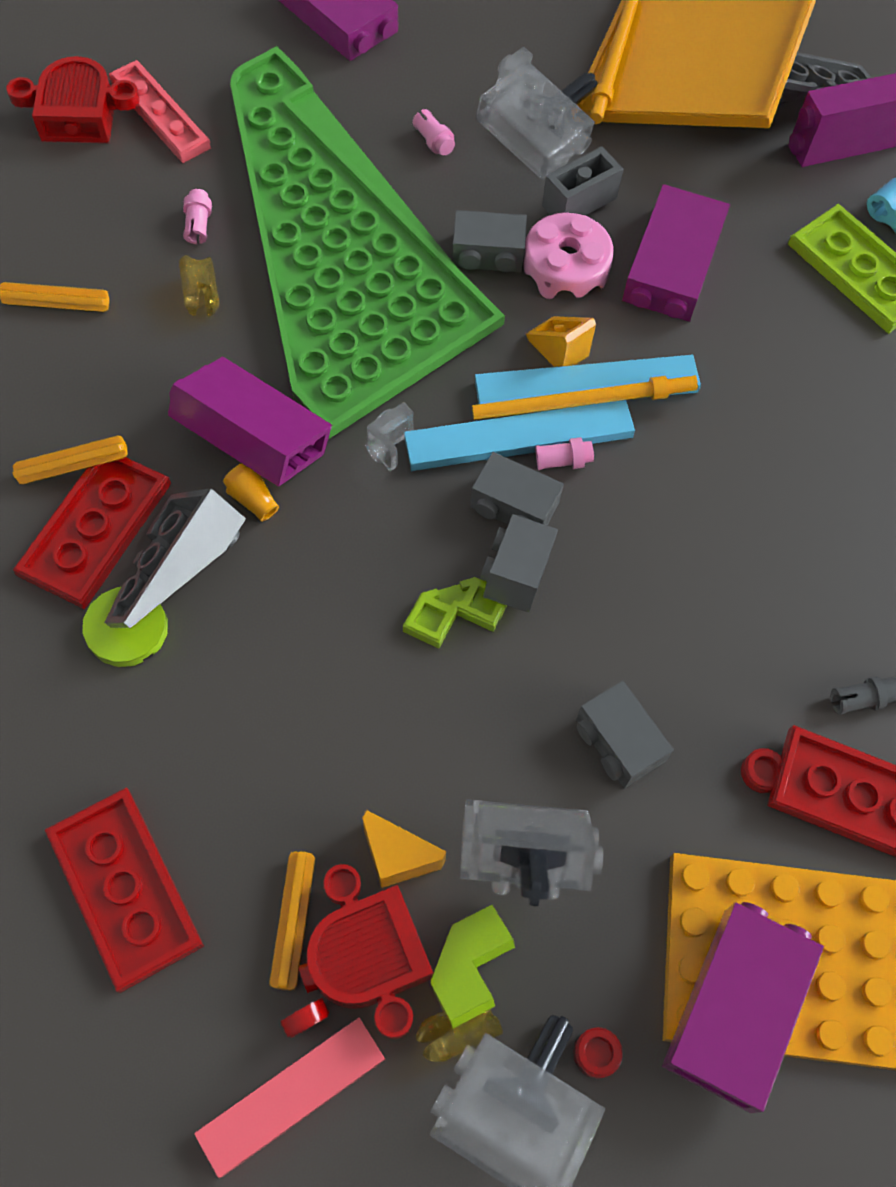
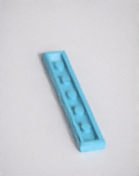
(564, 379)
(516, 434)

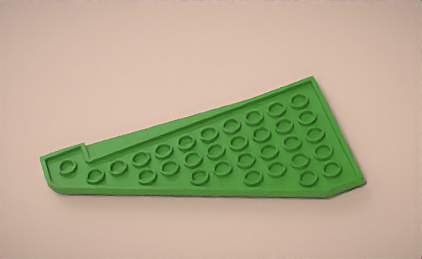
(350, 268)

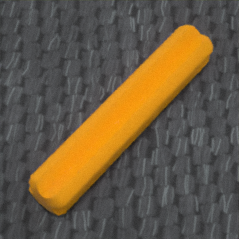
(54, 296)
(70, 459)
(292, 921)

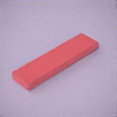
(163, 113)
(289, 1097)

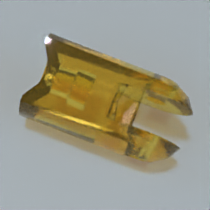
(199, 285)
(455, 1039)

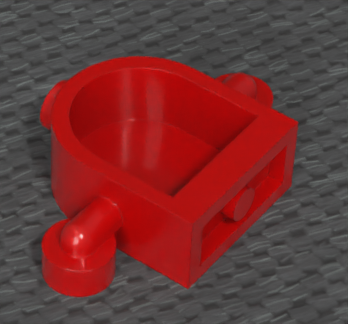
(73, 100)
(366, 952)

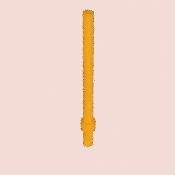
(604, 92)
(656, 388)

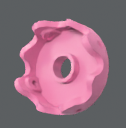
(558, 270)

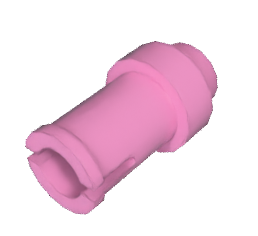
(438, 137)
(197, 209)
(572, 454)

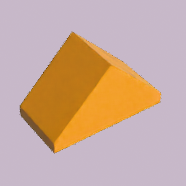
(563, 339)
(399, 853)

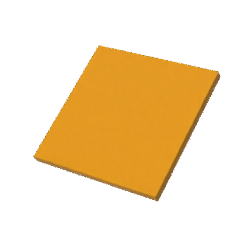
(703, 61)

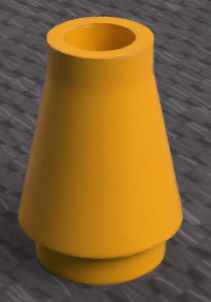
(250, 491)

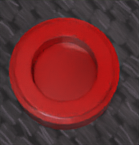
(760, 769)
(305, 1018)
(598, 1052)

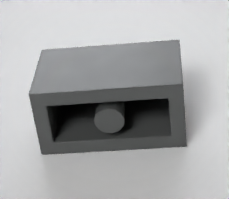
(583, 184)
(489, 241)
(514, 489)
(519, 563)
(623, 735)

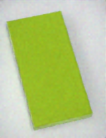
(852, 261)

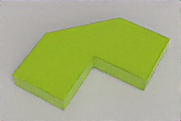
(437, 610)
(456, 976)

